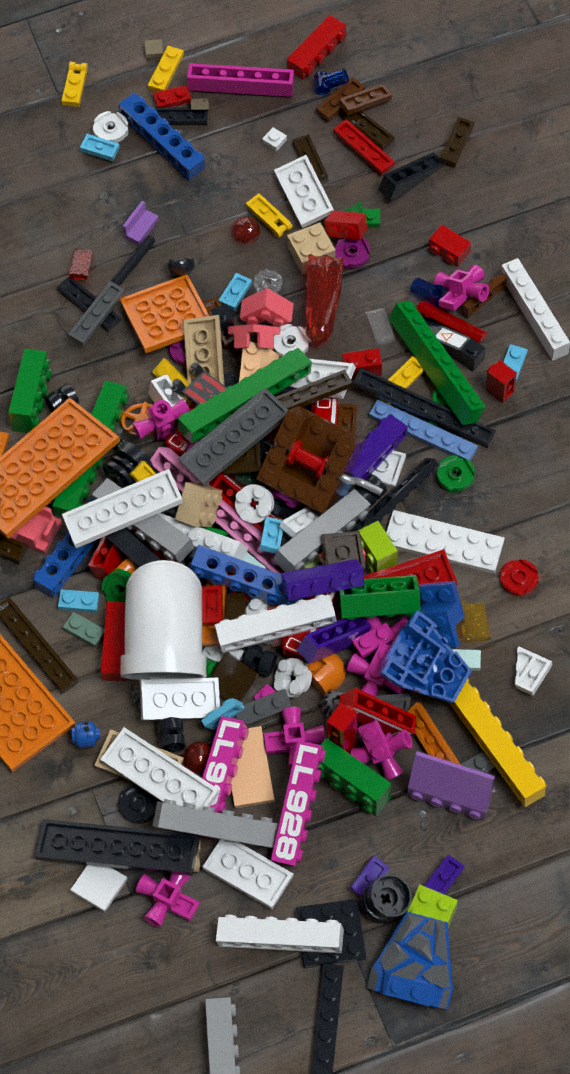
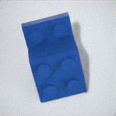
(443, 607)

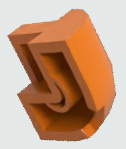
(327, 673)

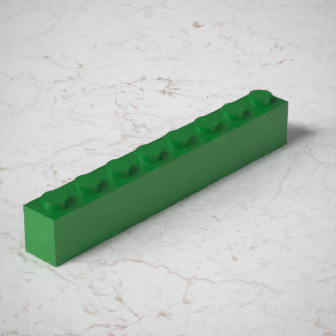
(437, 363)
(273, 377)
(106, 410)

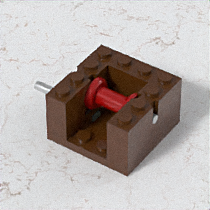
(313, 460)

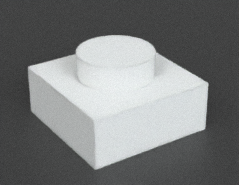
(274, 139)

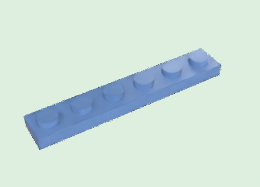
(426, 432)

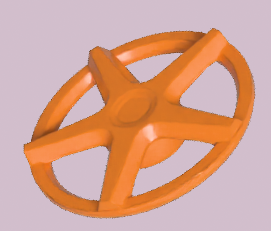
(137, 417)

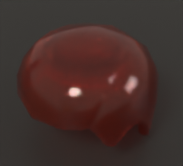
(246, 230)
(196, 756)

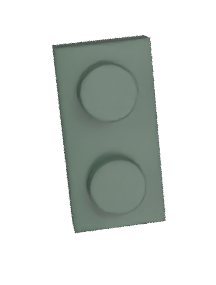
(84, 630)

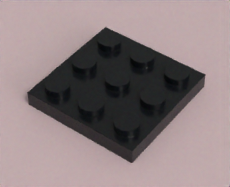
(348, 915)

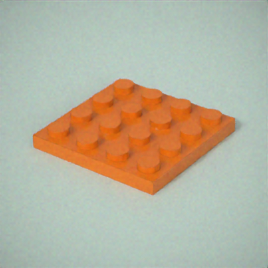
(160, 312)

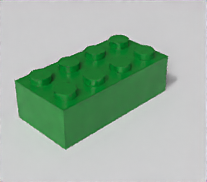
(30, 391)
(381, 597)
(354, 779)

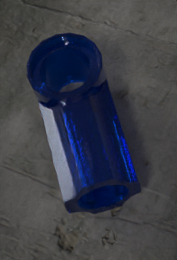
(325, 81)
(427, 291)

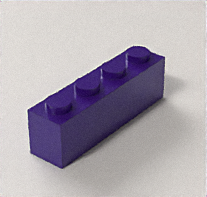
(379, 446)
(322, 579)
(332, 638)

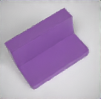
(139, 224)

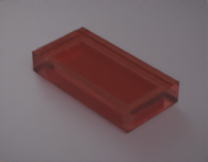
(81, 264)

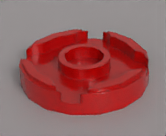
(519, 577)

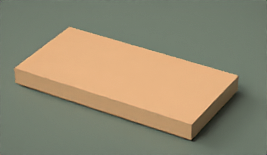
(253, 780)

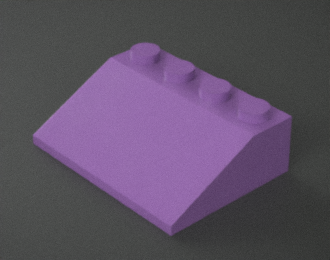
(450, 786)

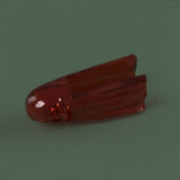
(322, 297)

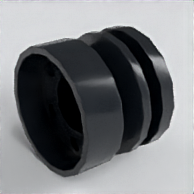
(123, 463)
(396, 898)

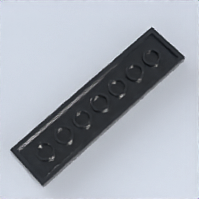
(117, 847)

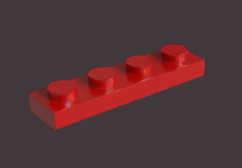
(364, 147)
(446, 319)

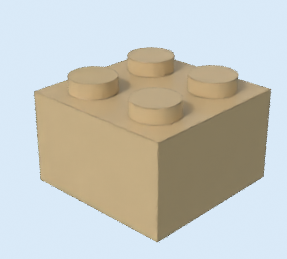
(309, 241)
(199, 505)

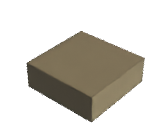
(154, 48)
(199, 104)

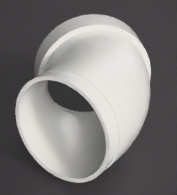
(163, 623)

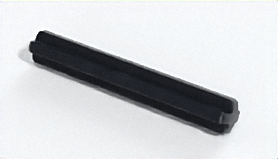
(133, 260)

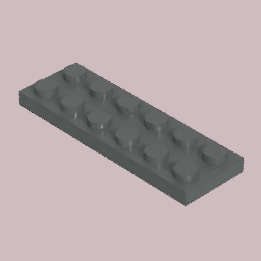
(234, 437)

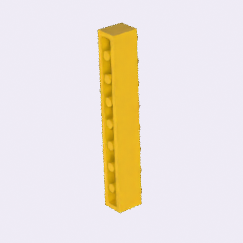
(498, 746)

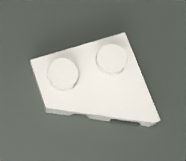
(530, 670)

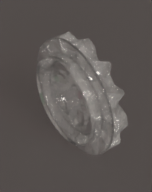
(259, 280)

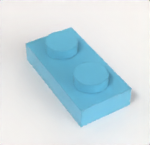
(99, 147)
(235, 291)
(515, 358)
(271, 535)
(78, 601)
(228, 709)

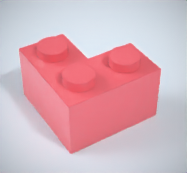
(266, 307)

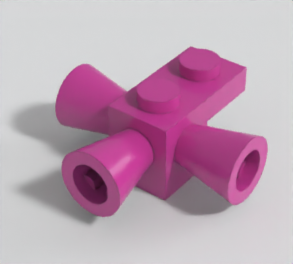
(462, 286)
(160, 419)
(370, 641)
(372, 672)
(293, 731)
(381, 747)
(166, 898)

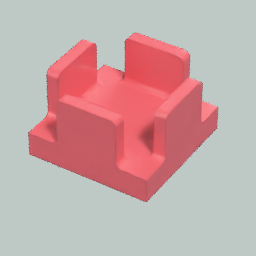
(243, 335)
(39, 531)

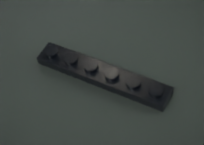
(398, 493)
(327, 1019)

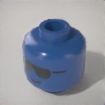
(85, 734)

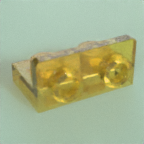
(475, 622)

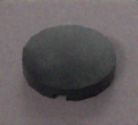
(137, 805)

